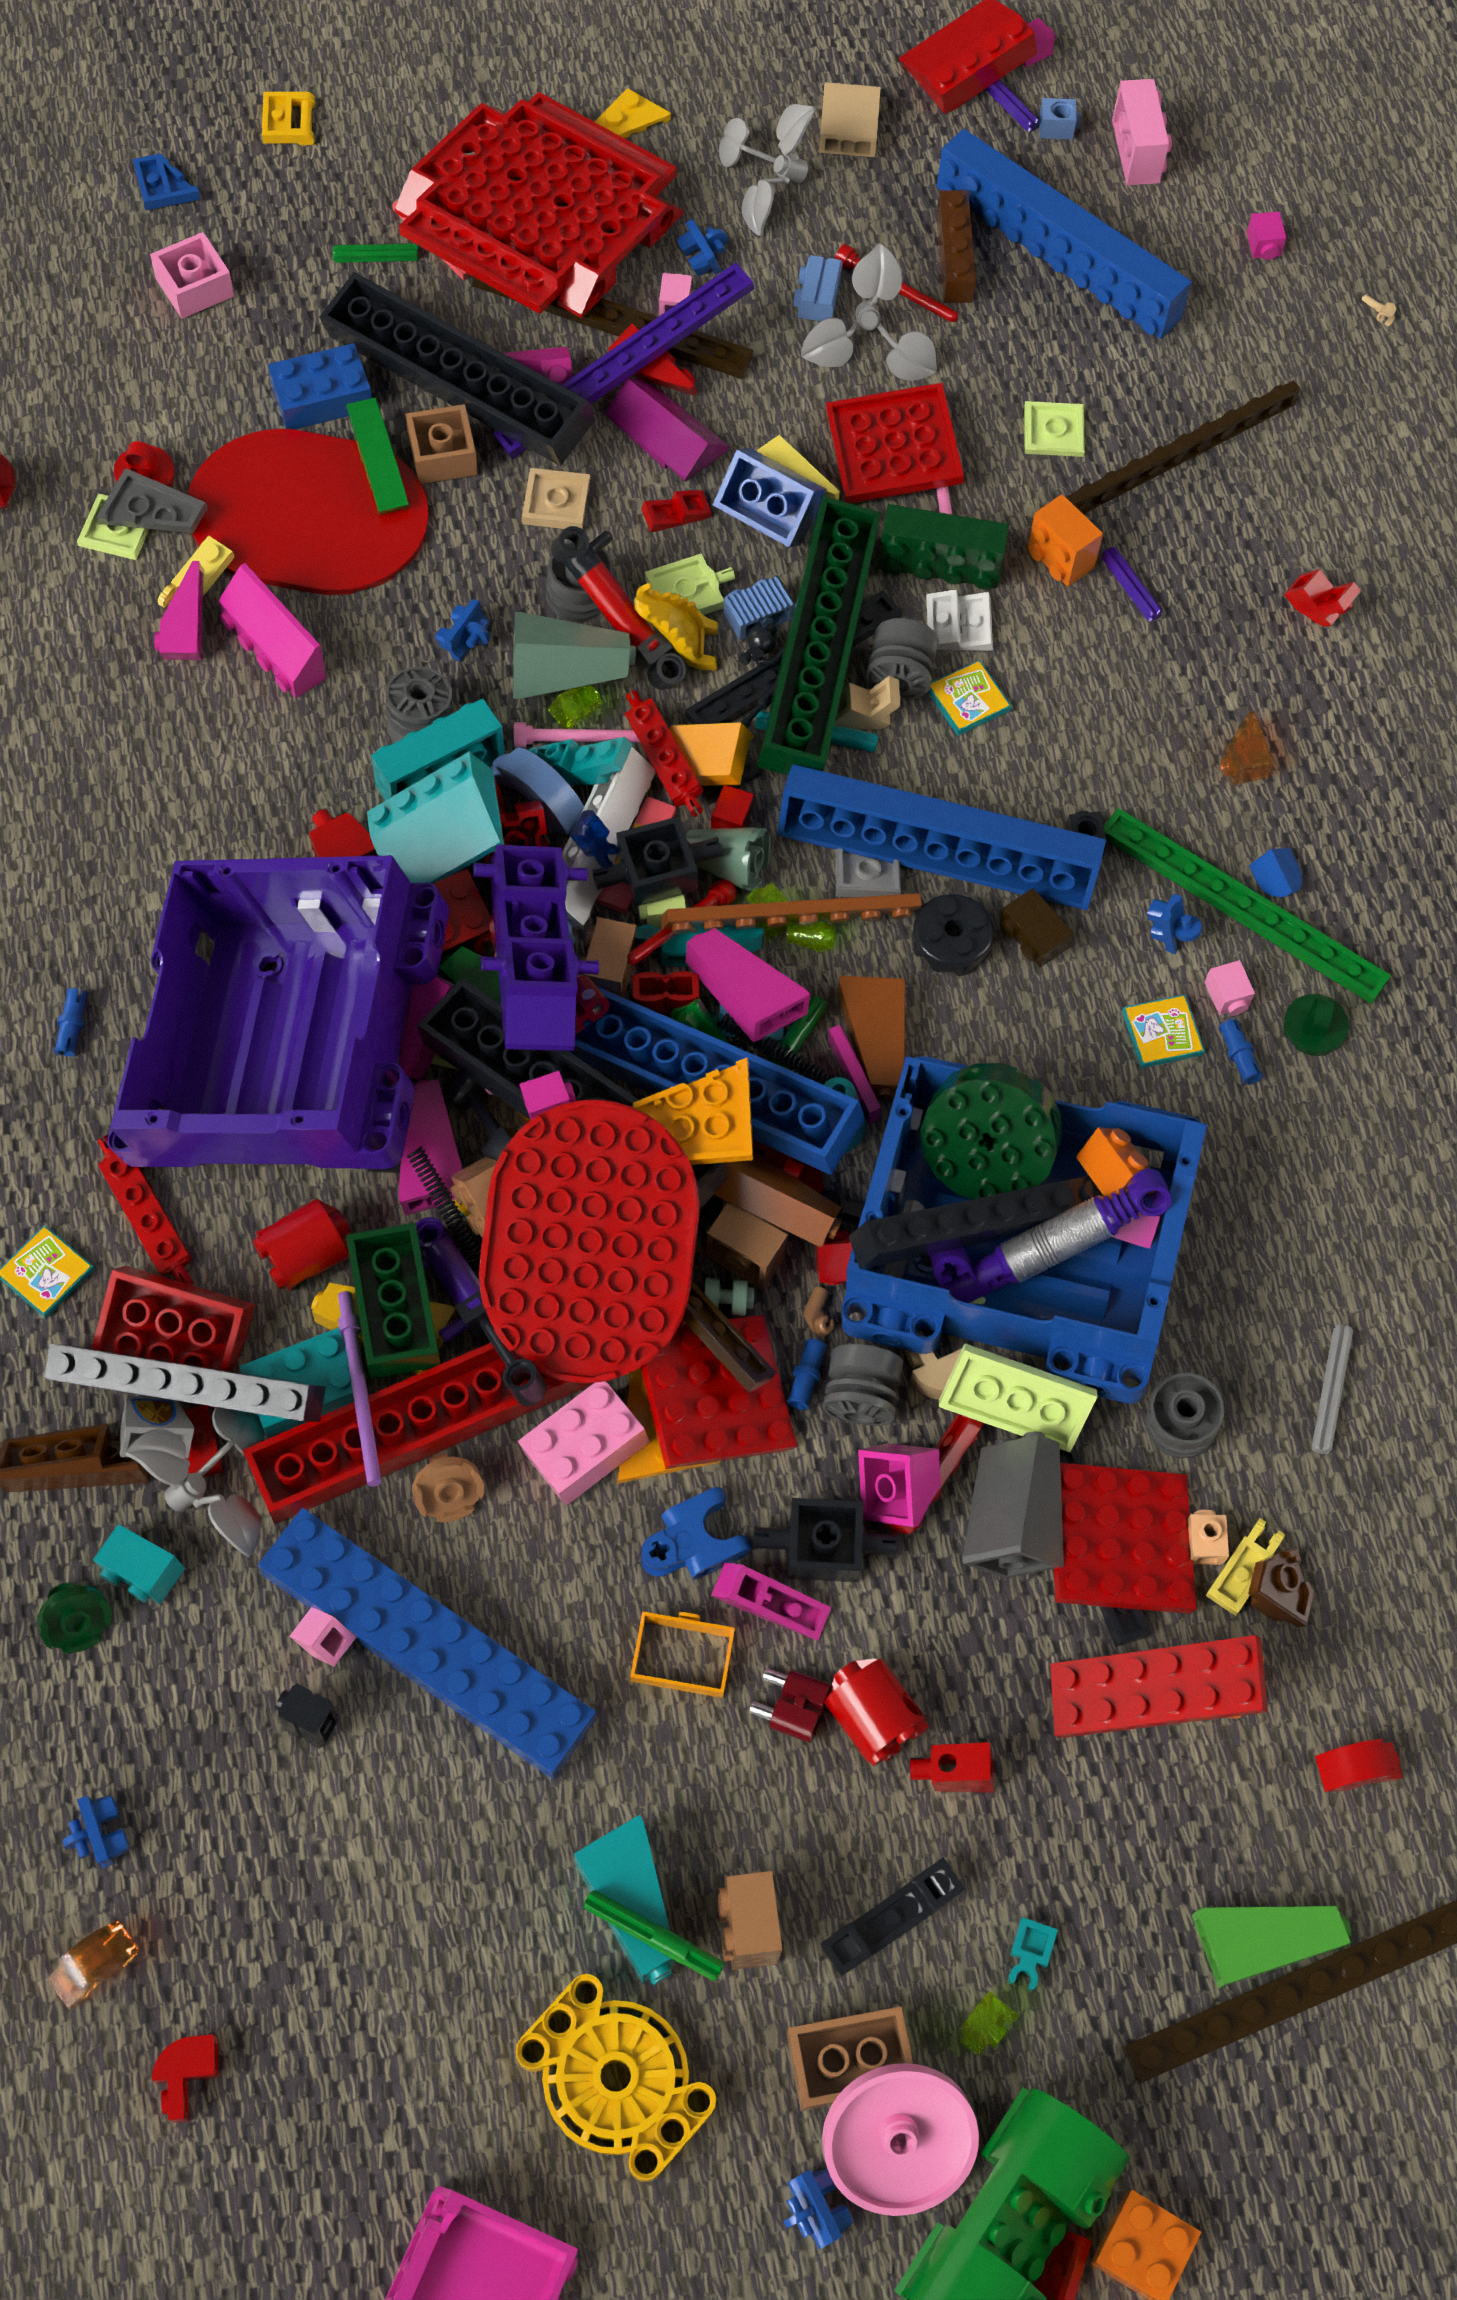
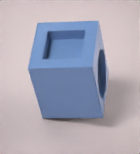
(1058, 118)

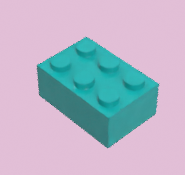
(313, 1361)

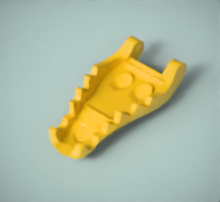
(679, 623)

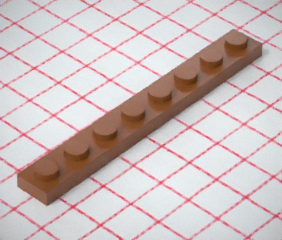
(778, 913)

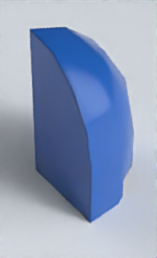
(1277, 872)

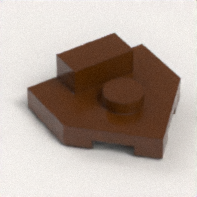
(1280, 1588)

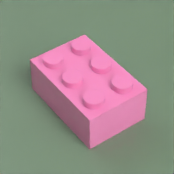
(1141, 131)
(584, 1441)

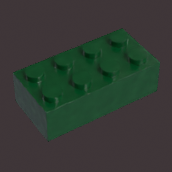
(942, 546)
(393, 1300)

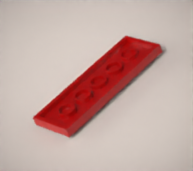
(1159, 1687)

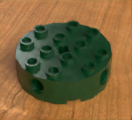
(991, 1131)

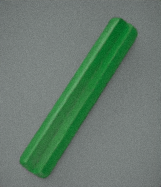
(375, 252)

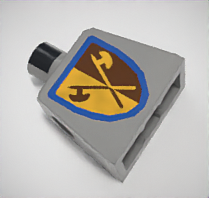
(149, 1413)

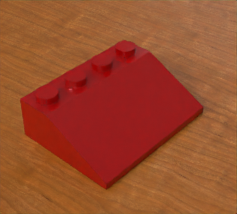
(970, 54)
(171, 1321)

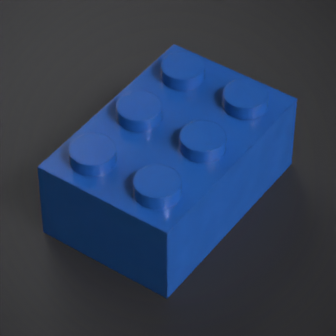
(318, 386)
(769, 497)

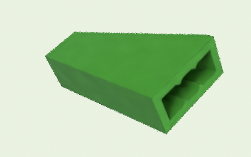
(1264, 1939)

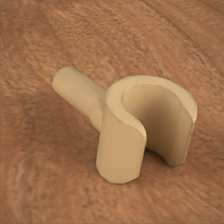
(1384, 310)

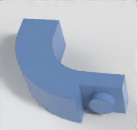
(541, 782)

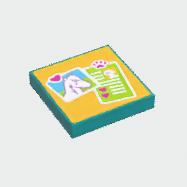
(968, 697)
(1163, 1031)
(45, 1271)

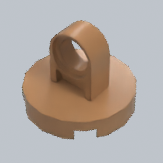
(447, 1488)

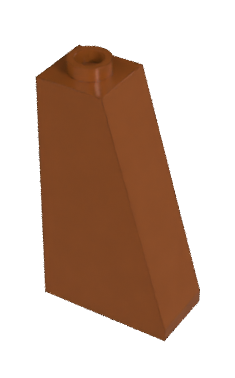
(876, 1027)
(780, 1199)

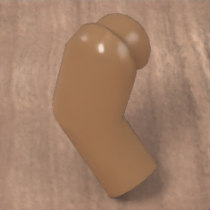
(815, 1315)

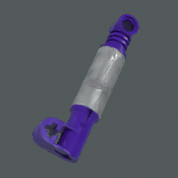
(1052, 1240)

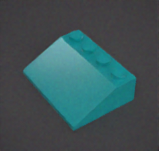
(440, 821)

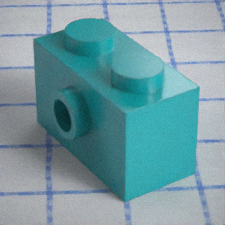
(138, 1564)

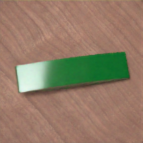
(377, 456)

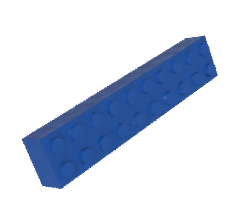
(1064, 234)
(940, 836)
(659, 1053)
(429, 1643)

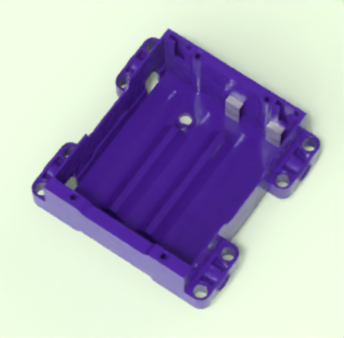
(289, 1056)

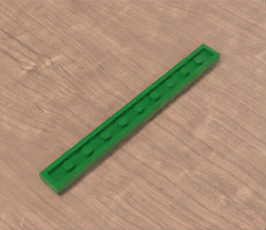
(1245, 906)

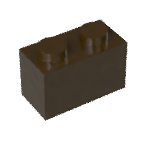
(1035, 928)

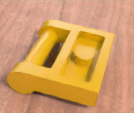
(278, 117)

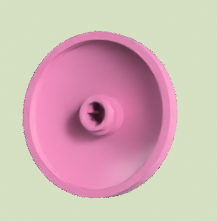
(900, 2139)

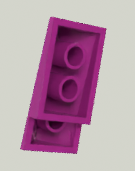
(664, 429)

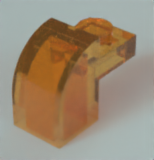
(91, 1962)

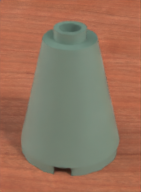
(743, 854)

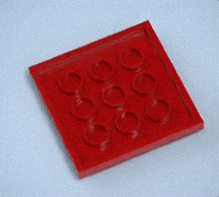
(894, 443)
(704, 1409)
(1125, 1539)

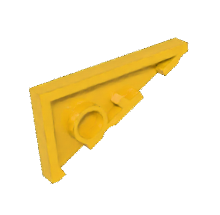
(632, 114)

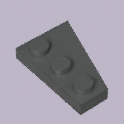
(150, 505)

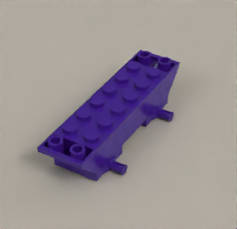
(534, 946)

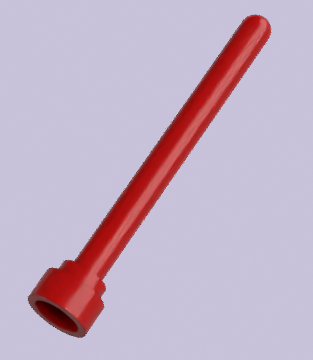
(850, 260)
(719, 894)

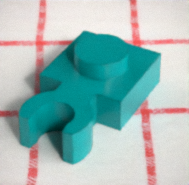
(1033, 1947)

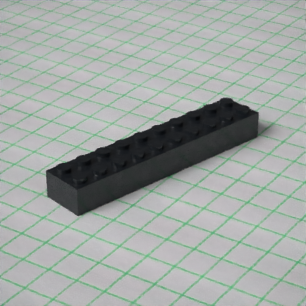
(458, 368)
(470, 1036)

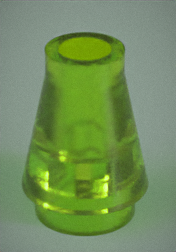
(814, 936)

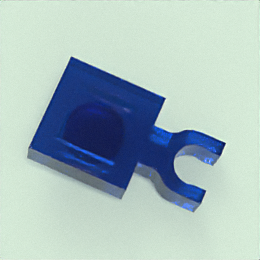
(591, 837)

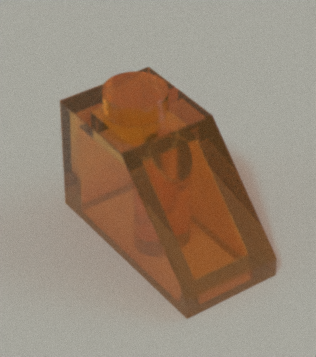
(1247, 754)

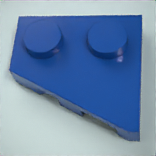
(161, 183)

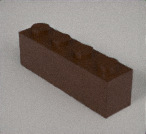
(956, 246)

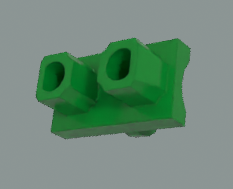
(697, 1017)

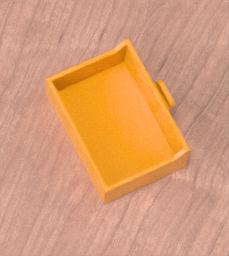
(714, 751)
(688, 1622)

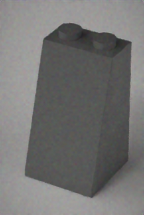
(1016, 1508)

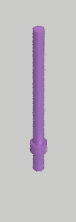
(350, 1327)

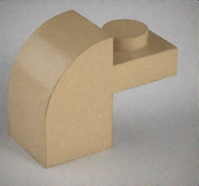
(868, 708)
(931, 1372)

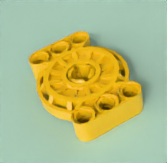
(615, 2038)

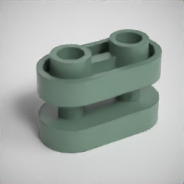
(739, 1296)

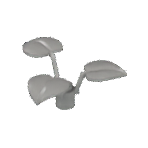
(788, 167)
(873, 277)
(164, 1458)

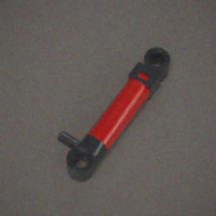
(617, 605)

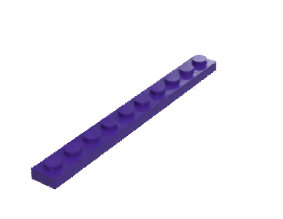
(652, 340)

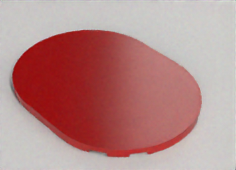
(305, 512)
(589, 1240)

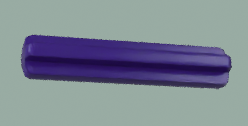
(1013, 105)
(1132, 584)

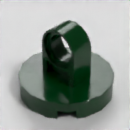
(1315, 1024)
(73, 1617)

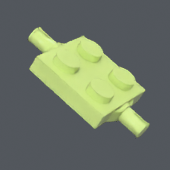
(692, 580)

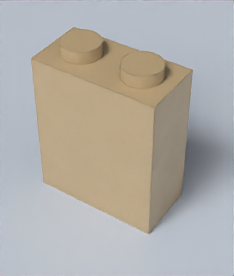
(849, 119)

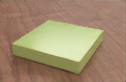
(1054, 429)
(110, 538)

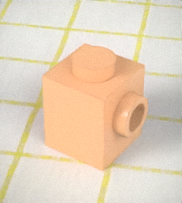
(1208, 1538)

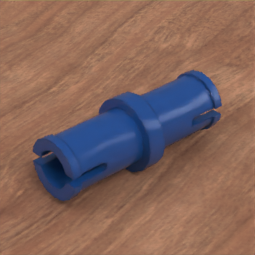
(70, 1022)
(1240, 1051)
(806, 1374)

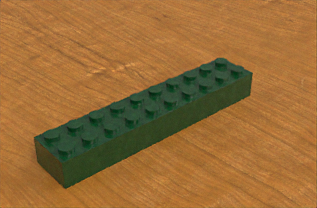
(819, 637)

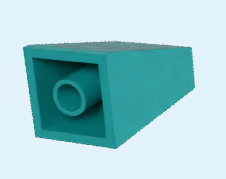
(624, 1870)

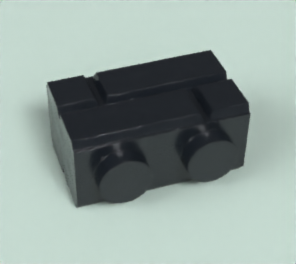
(307, 1715)

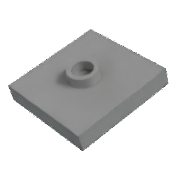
(865, 876)

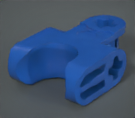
(689, 1543)

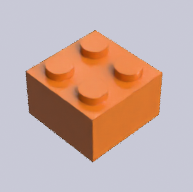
(1064, 540)
(1145, 2247)

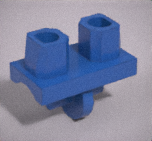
(712, 242)
(468, 629)
(1172, 923)
(104, 1846)
(811, 2210)

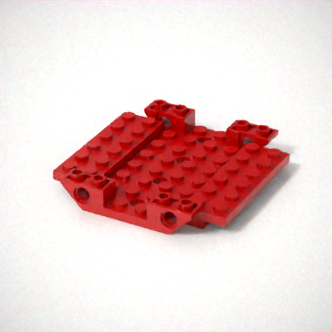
(514, 229)

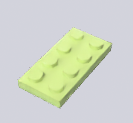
(1017, 1396)

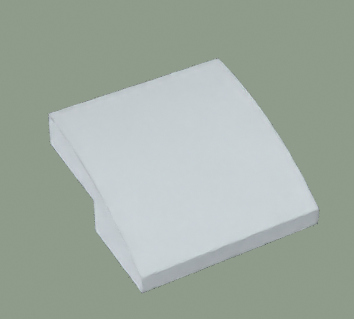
(944, 619)

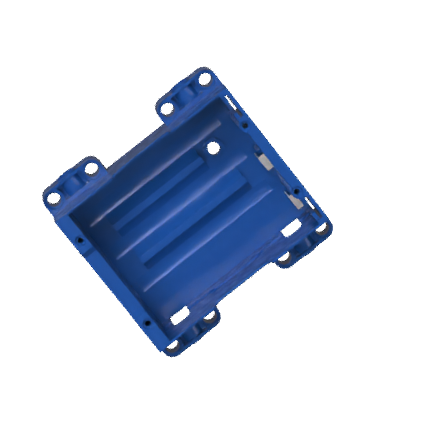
(1090, 1311)

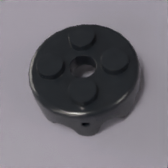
(947, 952)

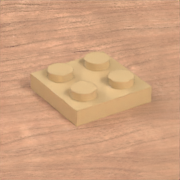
(555, 498)

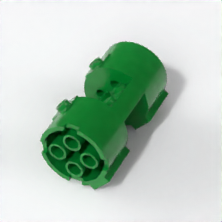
(1045, 2174)

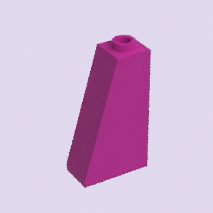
(745, 985)
(433, 1131)

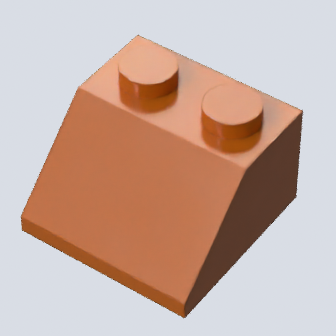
(1111, 1160)

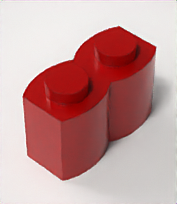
(664, 992)

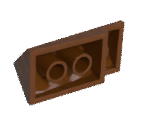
(67, 1461)

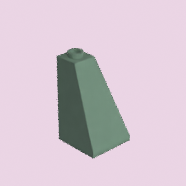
(565, 655)

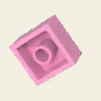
(192, 275)

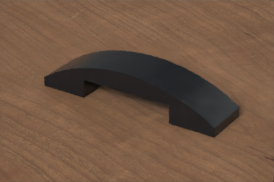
(892, 1917)

